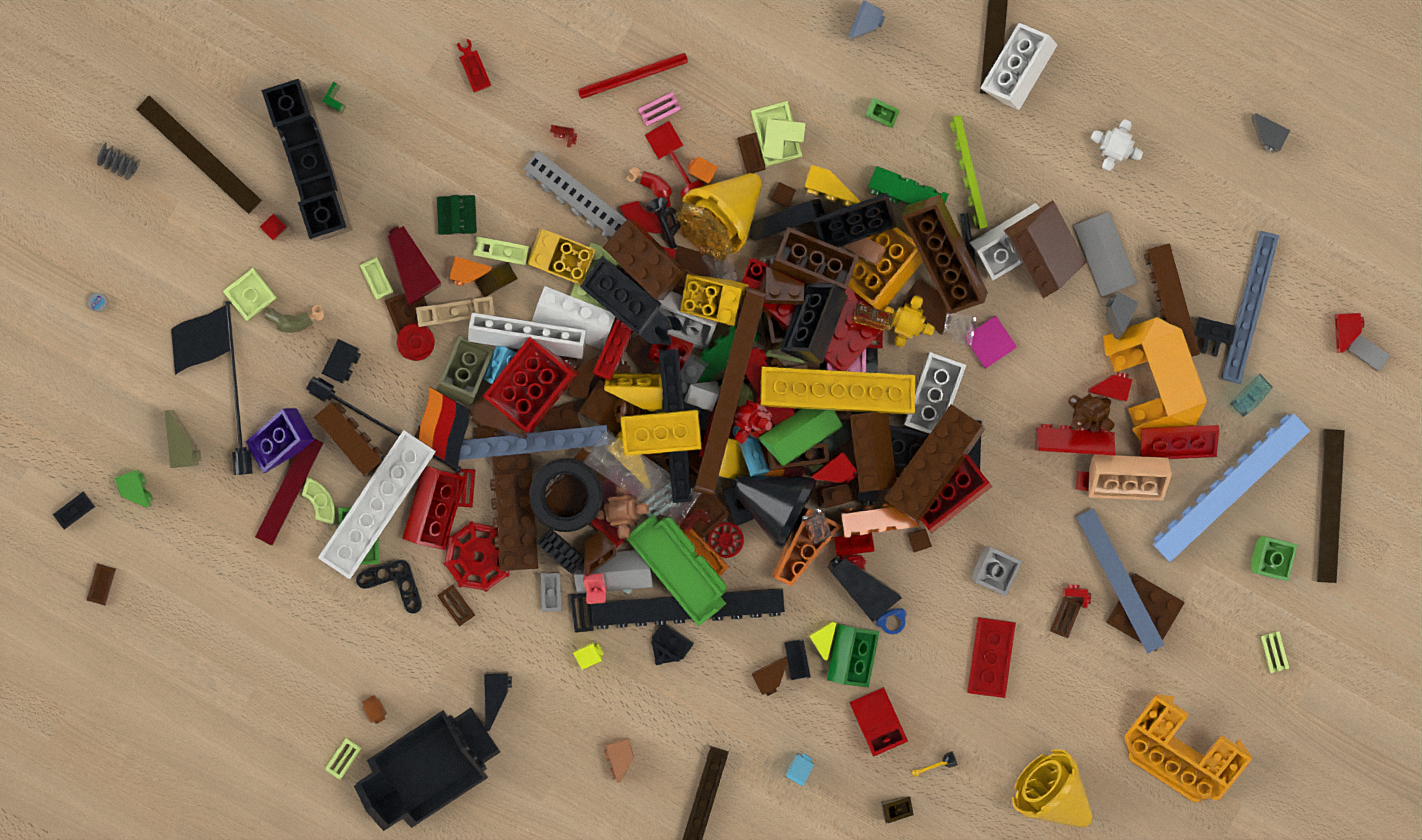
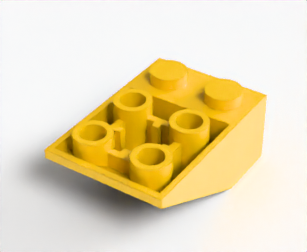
(826, 183)
(561, 256)
(713, 298)

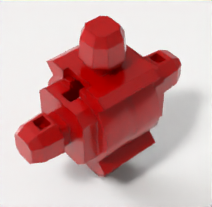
(751, 420)

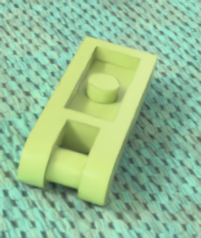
(502, 251)

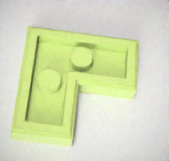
(778, 132)

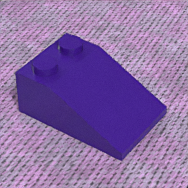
(279, 439)

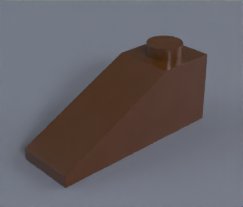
(491, 418)

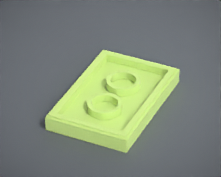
(777, 112)

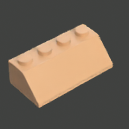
(1129, 477)

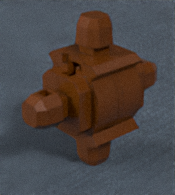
(1091, 413)

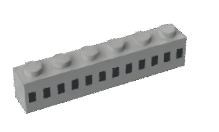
(575, 194)

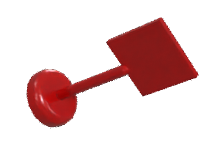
(665, 141)

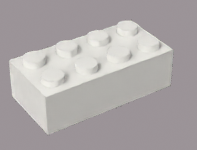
(934, 391)

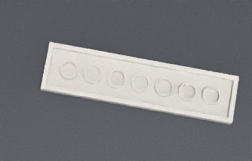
(376, 504)

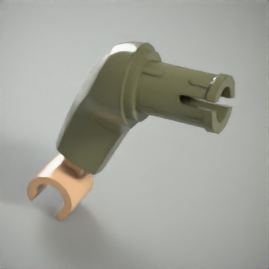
(293, 324)

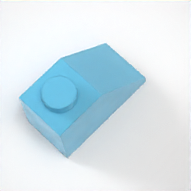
(800, 768)

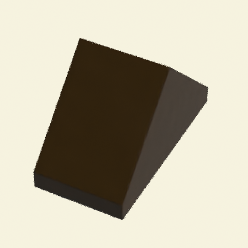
(496, 279)
(897, 809)

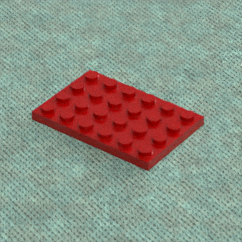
(848, 338)

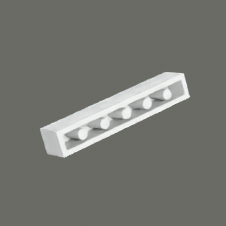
(514, 334)

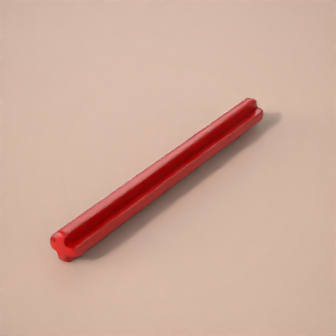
(633, 75)

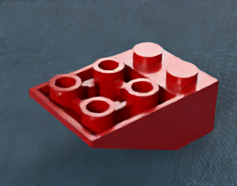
(878, 721)

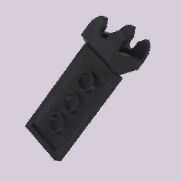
(630, 302)

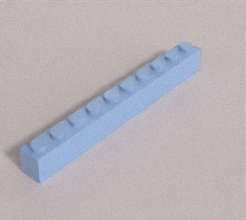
(1231, 487)

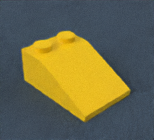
(638, 389)

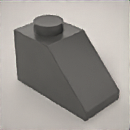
(1269, 133)
(1119, 313)

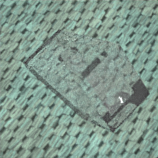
(720, 269)

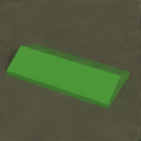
(800, 433)

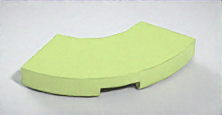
(321, 500)

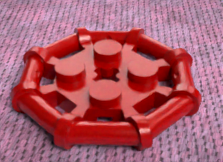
(467, 556)

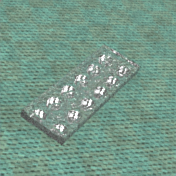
(637, 476)

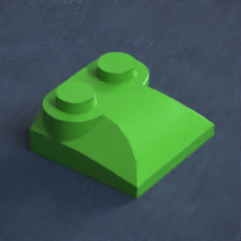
(1273, 558)

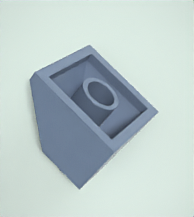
(866, 20)

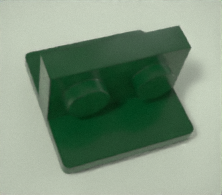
(456, 214)

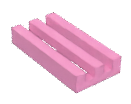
(673, 102)

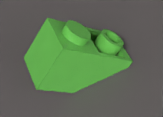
(132, 488)

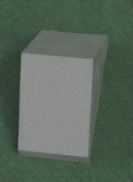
(703, 395)

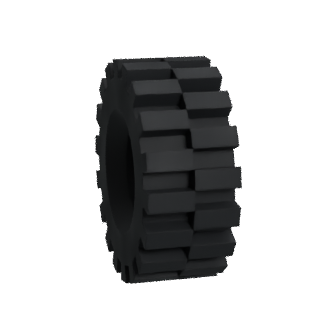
(561, 551)

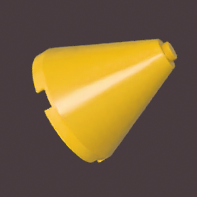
(731, 203)
(1053, 791)

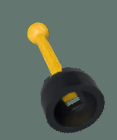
(948, 760)

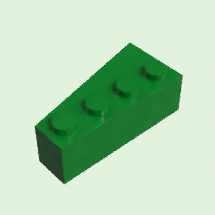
(899, 188)
(718, 355)

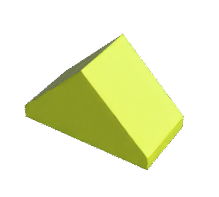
(823, 638)

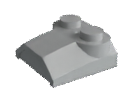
(995, 570)

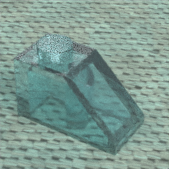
(1251, 395)

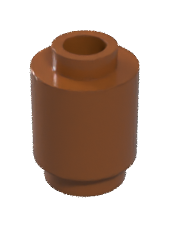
(374, 709)

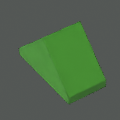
(882, 113)

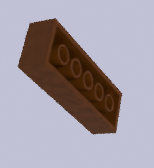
(944, 254)
(934, 463)

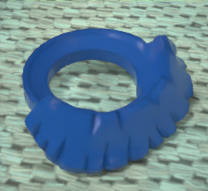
(898, 612)

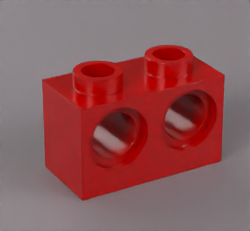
(684, 350)

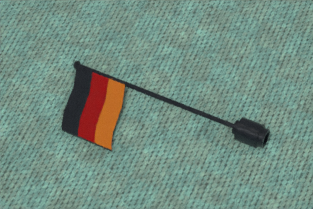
(440, 429)

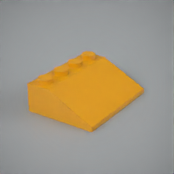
(883, 281)

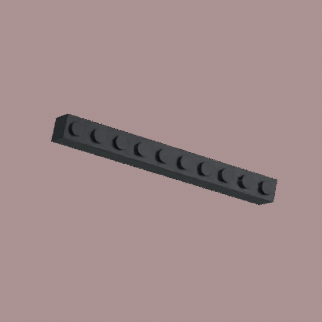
(668, 609)

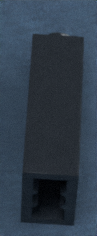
(791, 218)
(867, 590)

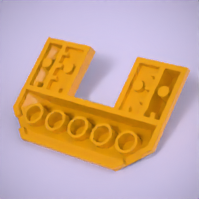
(1172, 369)
(1177, 764)

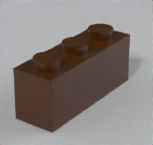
(814, 456)

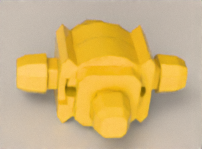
(909, 321)

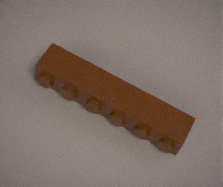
(1170, 292)

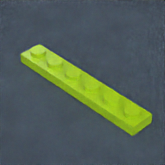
(970, 180)

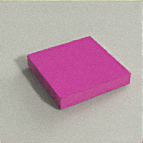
(991, 342)

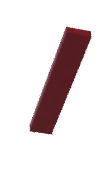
(288, 492)

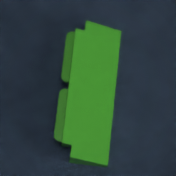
(679, 567)

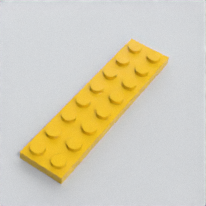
(837, 390)

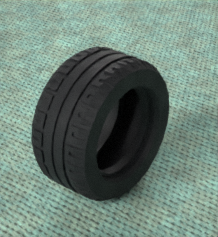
(543, 511)

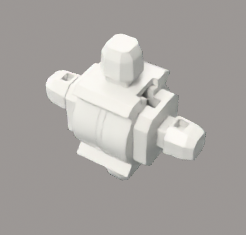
(1116, 145)

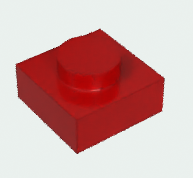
(273, 226)

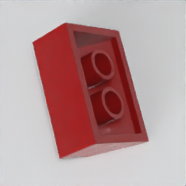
(837, 470)

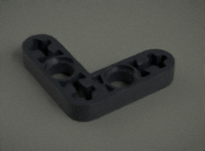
(400, 579)

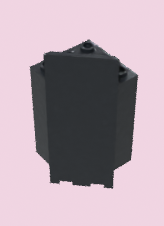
(426, 769)

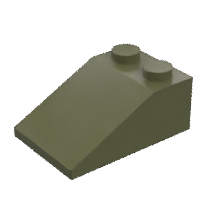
(464, 371)
(181, 446)

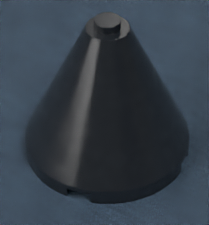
(774, 502)

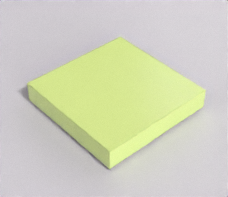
(250, 294)

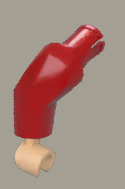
(654, 182)

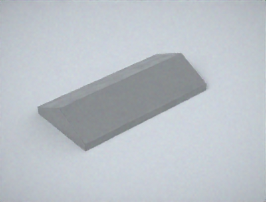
(1105, 254)
(622, 572)

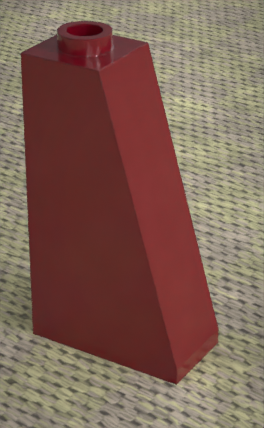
(412, 267)

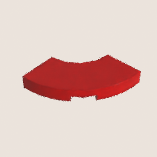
(645, 219)

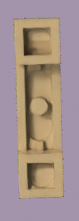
(454, 311)

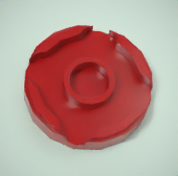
(415, 342)

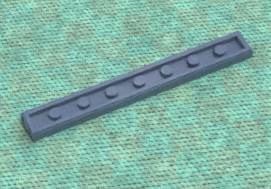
(1250, 307)
(1120, 581)

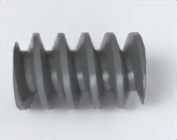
(117, 162)

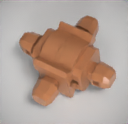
(622, 511)

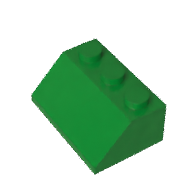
(853, 655)

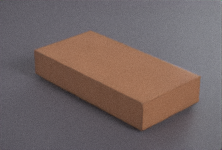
(867, 250)

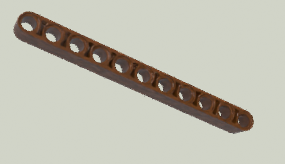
(730, 391)

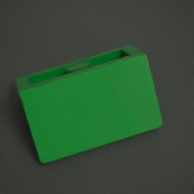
(328, 99)

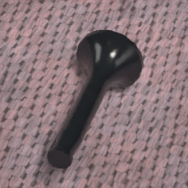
(658, 207)

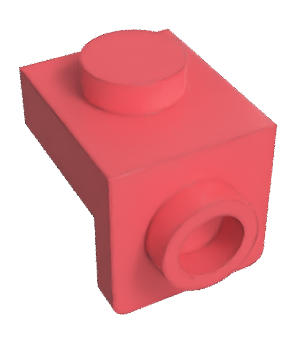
(595, 588)

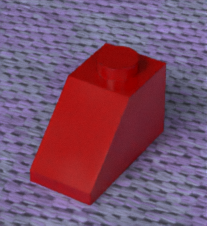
(1347, 329)
(1114, 387)

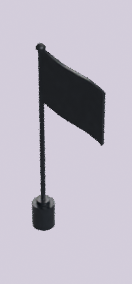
(202, 341)

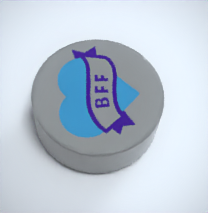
(97, 302)

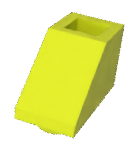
(589, 655)

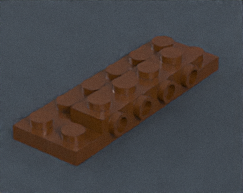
(514, 515)

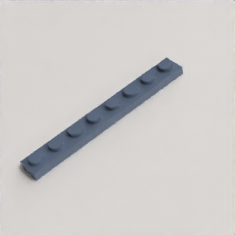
(533, 443)

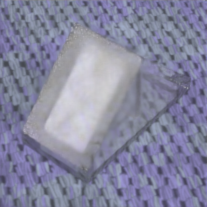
(817, 526)

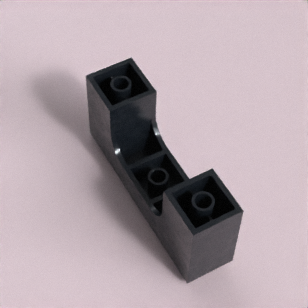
(309, 160)

